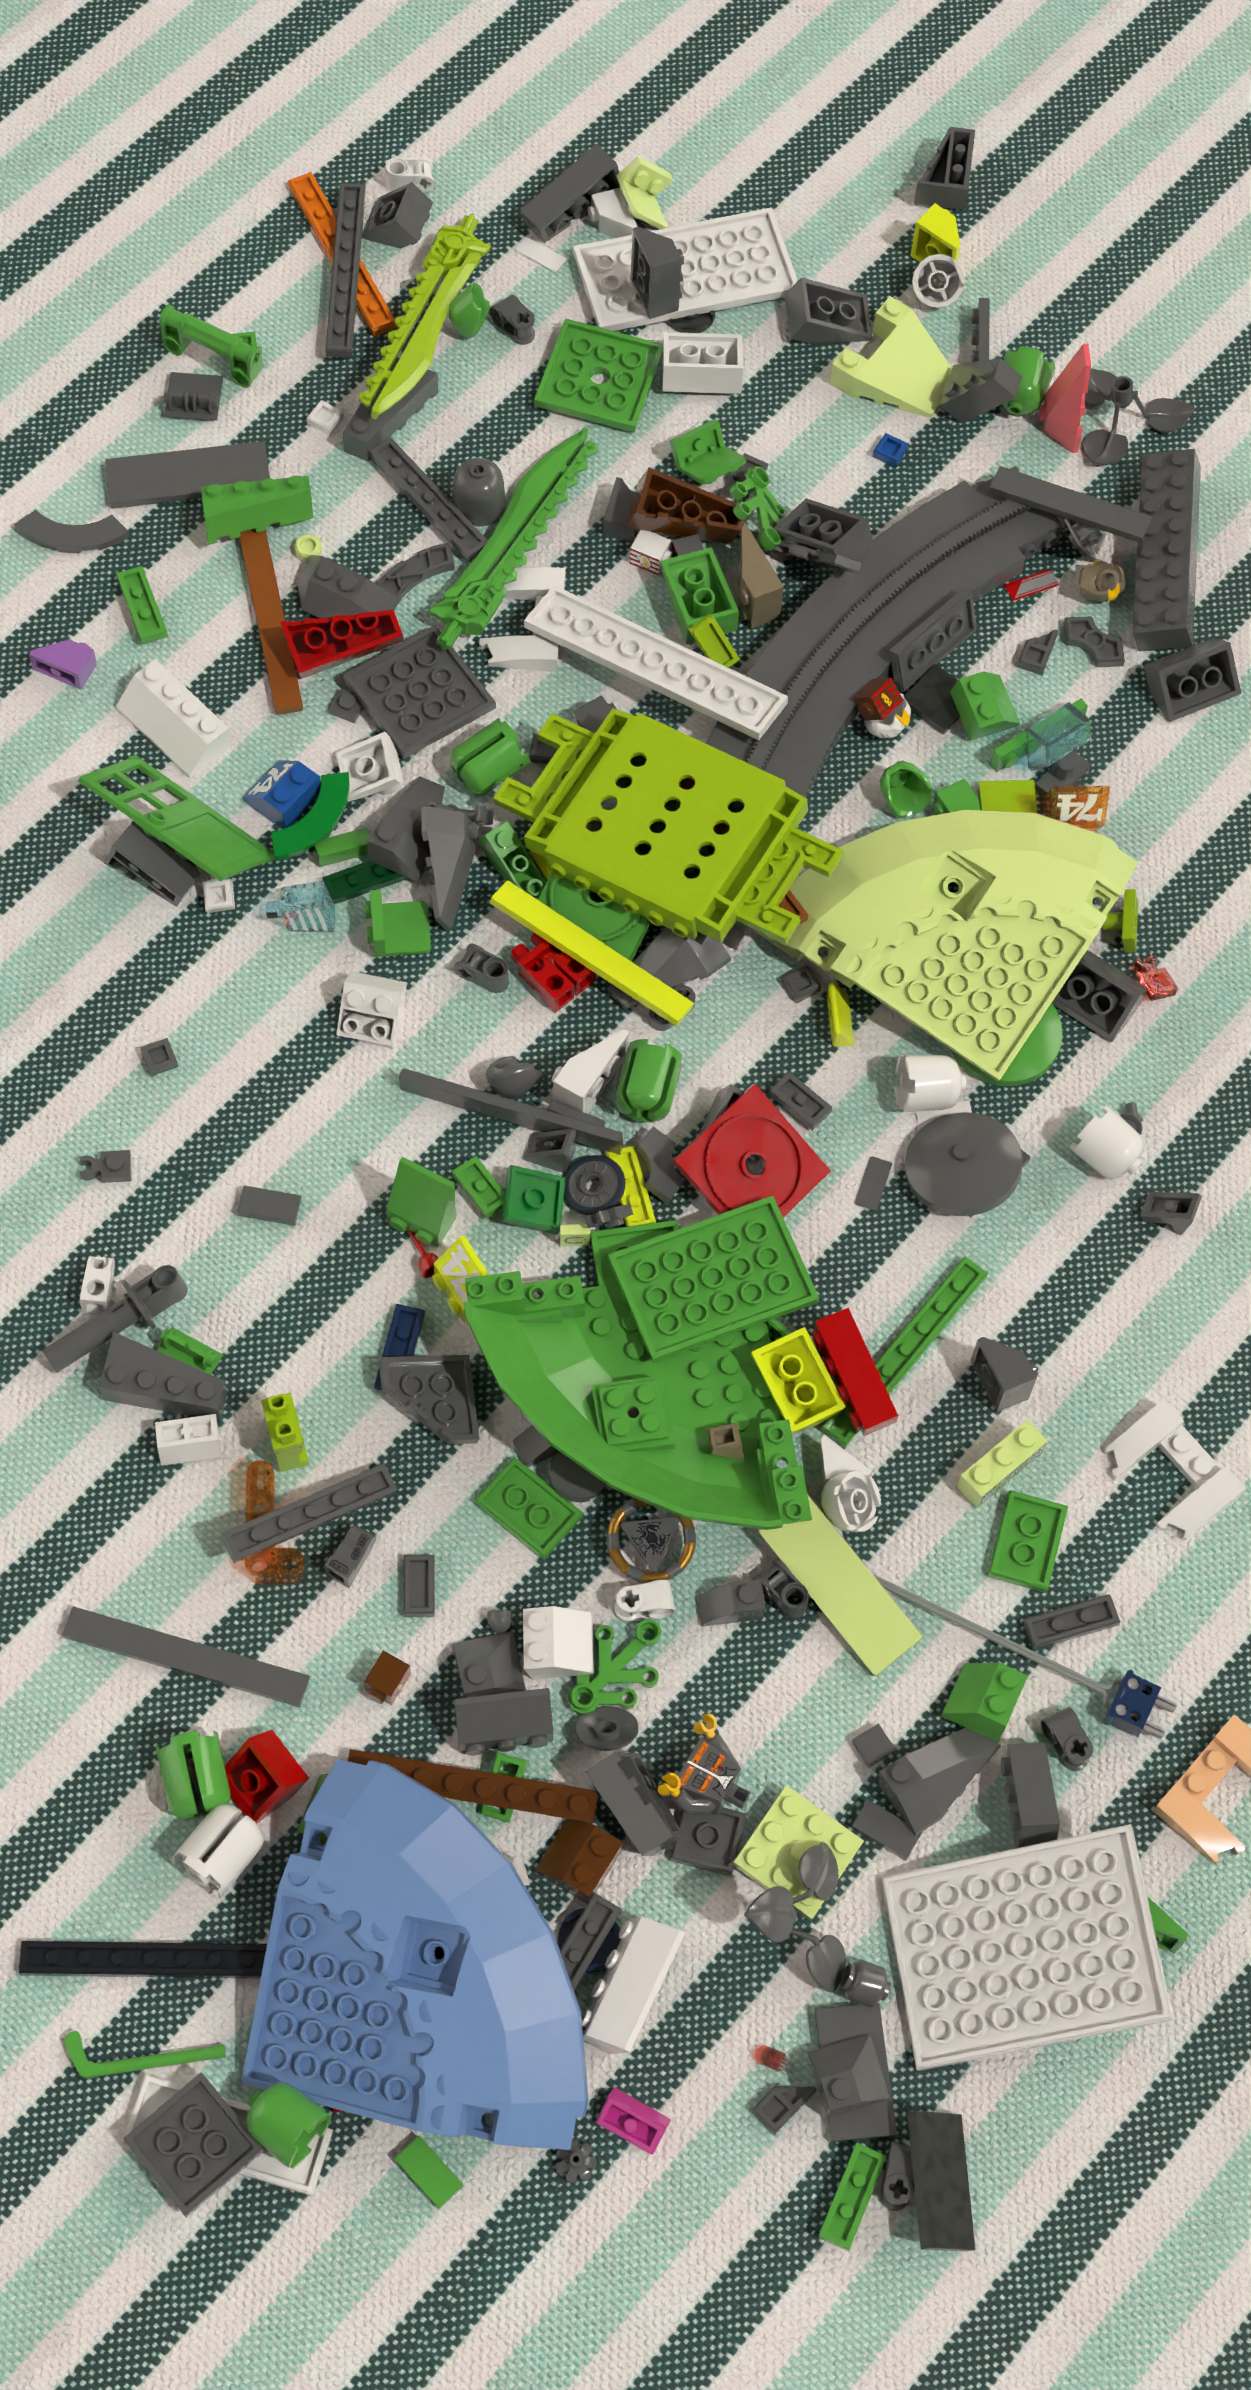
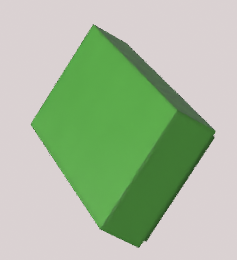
(429, 2172)

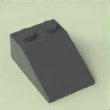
(827, 313)

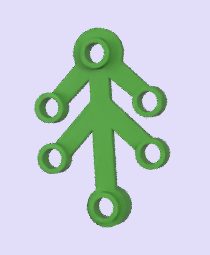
(757, 481)
(612, 1671)

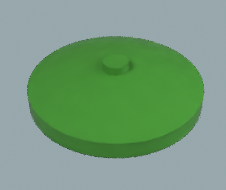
(1033, 1058)

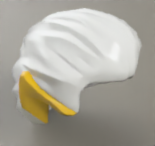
(891, 724)

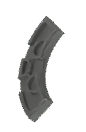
(71, 537)

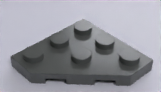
(435, 1393)

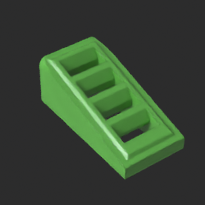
(503, 1758)

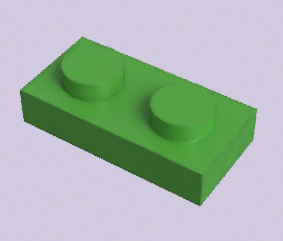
(480, 1186)

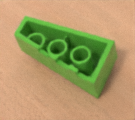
(255, 505)

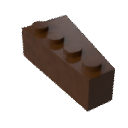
(681, 509)

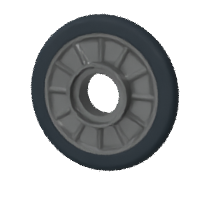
(591, 1168)

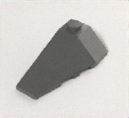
(676, 961)

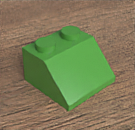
(984, 705)
(985, 1698)

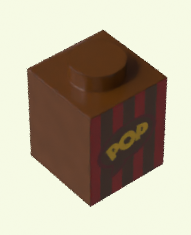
(877, 699)
(386, 1678)

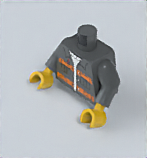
(707, 1776)

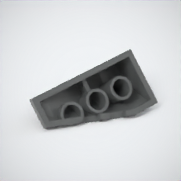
(398, 836)
(452, 850)
(932, 1777)

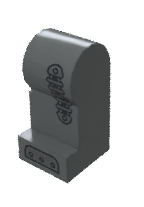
(350, 1556)

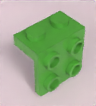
(704, 455)
(397, 927)

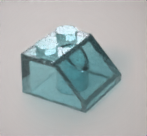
(1056, 736)

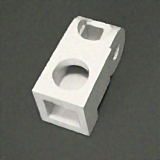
(97, 1285)

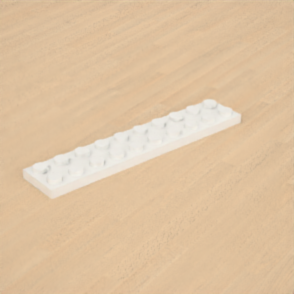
(656, 662)

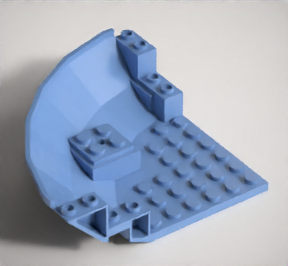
(365, 2009)

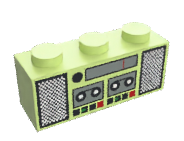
(1002, 1463)

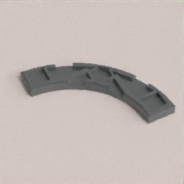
(814, 556)
(416, 569)

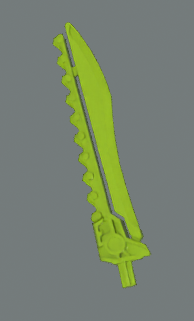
(454, 255)

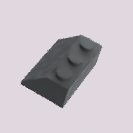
(656, 272)
(827, 529)
(1193, 678)
(1100, 996)
(504, 1721)

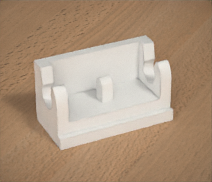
(188, 1439)

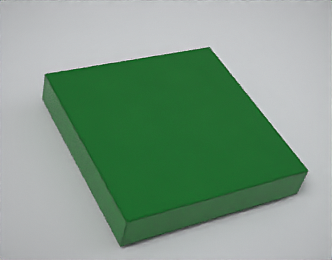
(533, 1199)

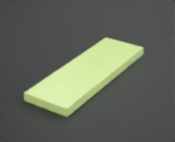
(844, 1589)

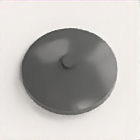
(963, 1164)

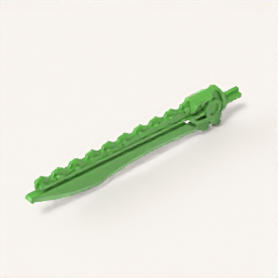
(472, 598)

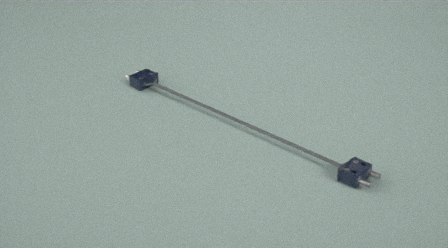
(1129, 1702)

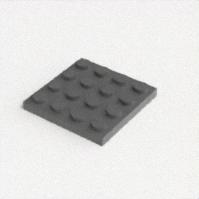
(419, 692)

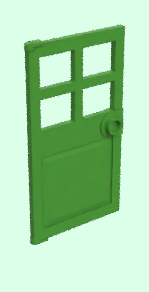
(185, 826)

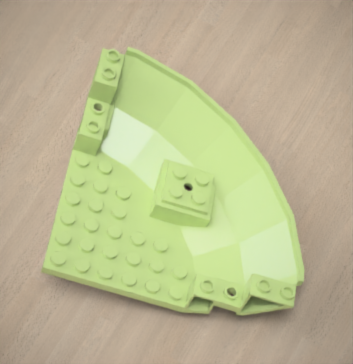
(971, 961)

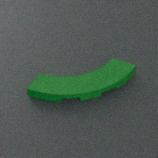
(318, 822)

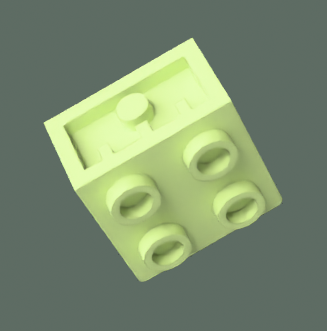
(639, 185)

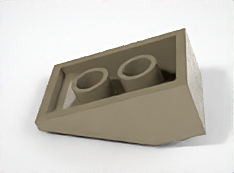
(758, 584)

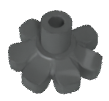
(576, 2169)

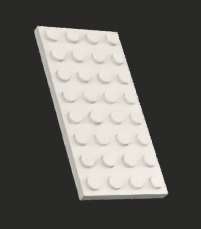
(724, 267)

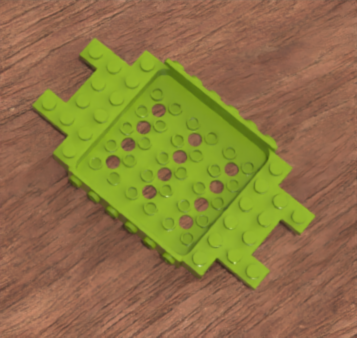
(737, 883)

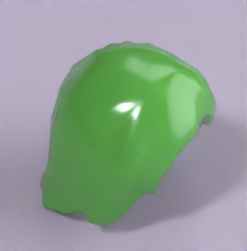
(469, 311)
(905, 789)

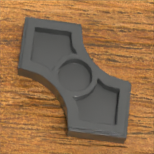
(1104, 649)
(662, 1176)

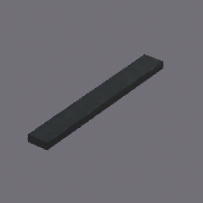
(141, 1959)

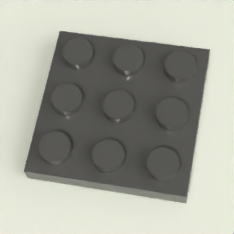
(193, 2144)

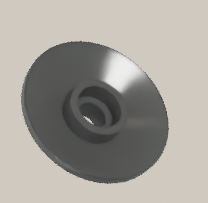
(607, 1728)

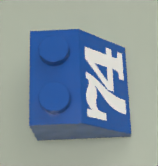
(284, 792)

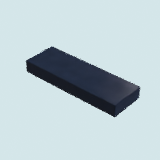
(402, 1335)

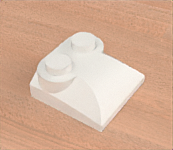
(371, 767)

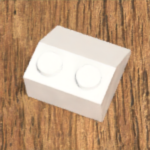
(557, 1642)

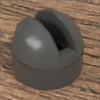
(499, 1620)

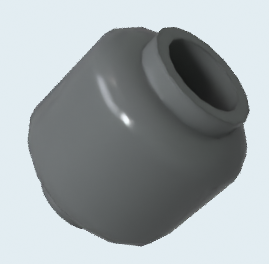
(865, 1983)

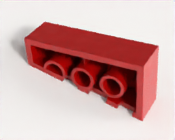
(339, 639)
(854, 1372)

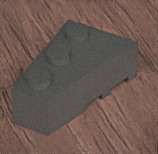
(979, 388)
(153, 863)
(1030, 1794)
(635, 1802)

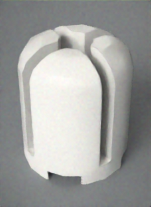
(220, 1848)

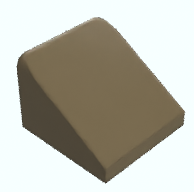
(726, 1441)

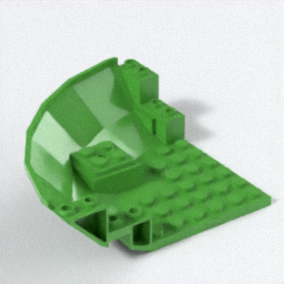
(582, 1365)

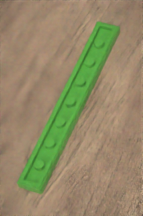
(915, 1339)

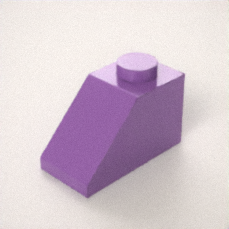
(65, 662)

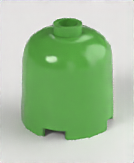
(1035, 381)
(285, 2122)

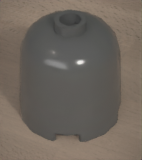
(479, 491)

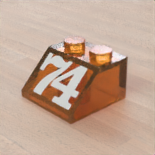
(1078, 805)

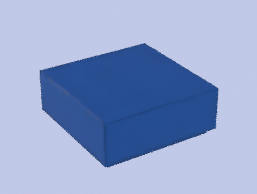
(890, 450)

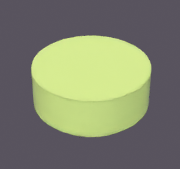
(306, 546)

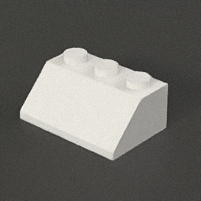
(702, 363)

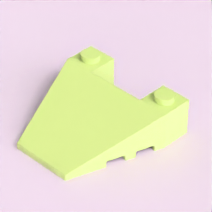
(904, 368)

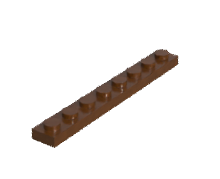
(492, 1788)

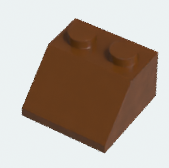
(579, 1858)

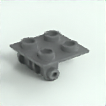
(193, 396)
(1081, 536)

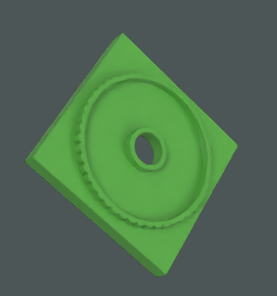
(592, 350)
(602, 920)

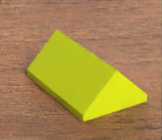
(798, 1380)

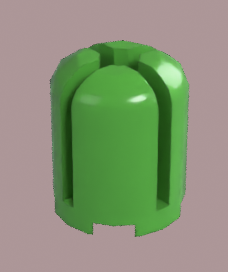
(488, 758)
(648, 1081)
(178, 1778)

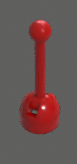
(426, 1260)

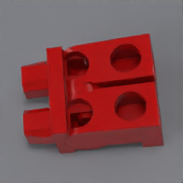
(551, 972)

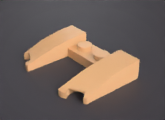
(1182, 1804)

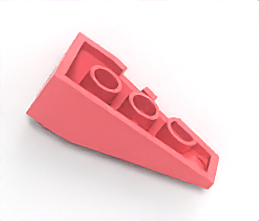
(1066, 401)

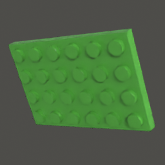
(713, 1279)

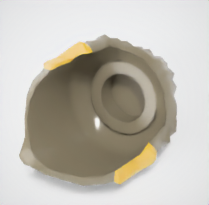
(1101, 581)

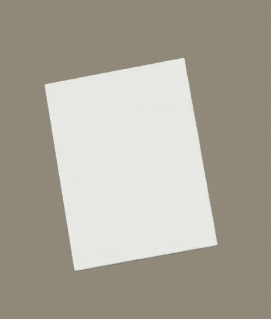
(1026, 1948)

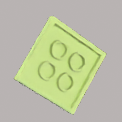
(782, 1838)

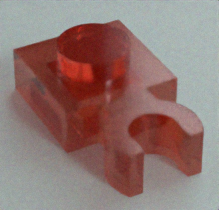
(1156, 980)

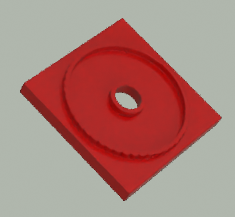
(749, 1127)

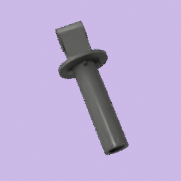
(141, 1302)

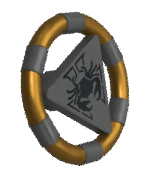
(651, 1542)

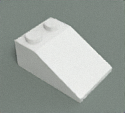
(589, 1073)

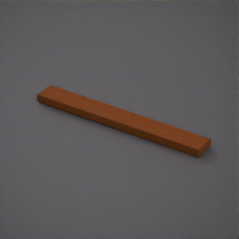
(269, 615)

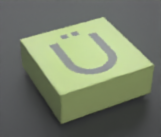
(574, 1235)

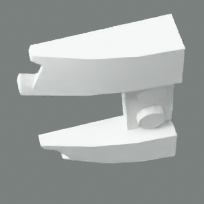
(531, 651)
(1214, 1485)

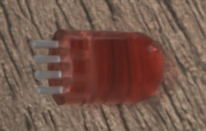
(771, 2058)

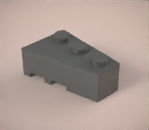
(948, 172)

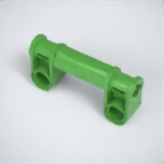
(181, 329)

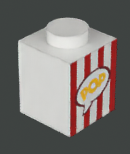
(649, 550)

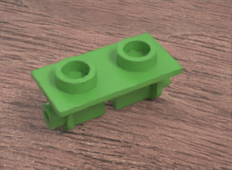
(189, 1350)

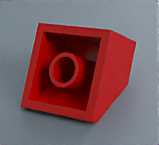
(263, 1775)

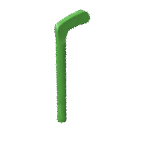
(91, 2070)

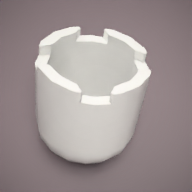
(928, 1082)
(1110, 1145)

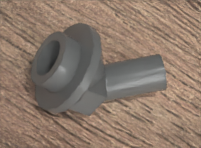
(1132, 1117)

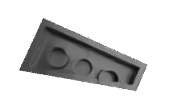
(366, 433)
(158, 1382)

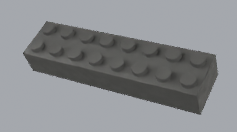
(1168, 552)

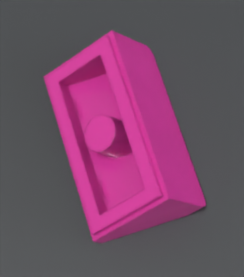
(633, 2120)

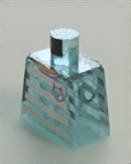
(304, 908)

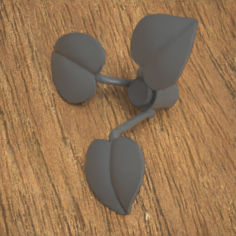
(1163, 413)
(775, 1915)

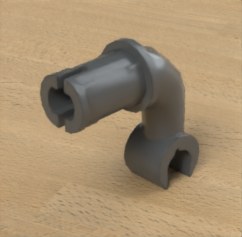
(480, 815)

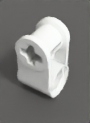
(407, 170)
(649, 1601)

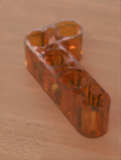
(273, 1556)

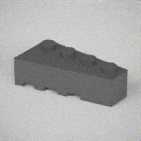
(570, 193)

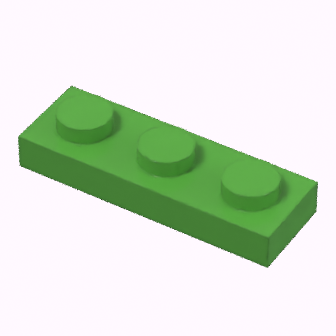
(142, 605)
(852, 2196)

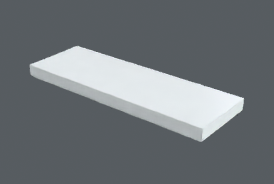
(265, 2167)

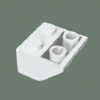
(371, 1008)

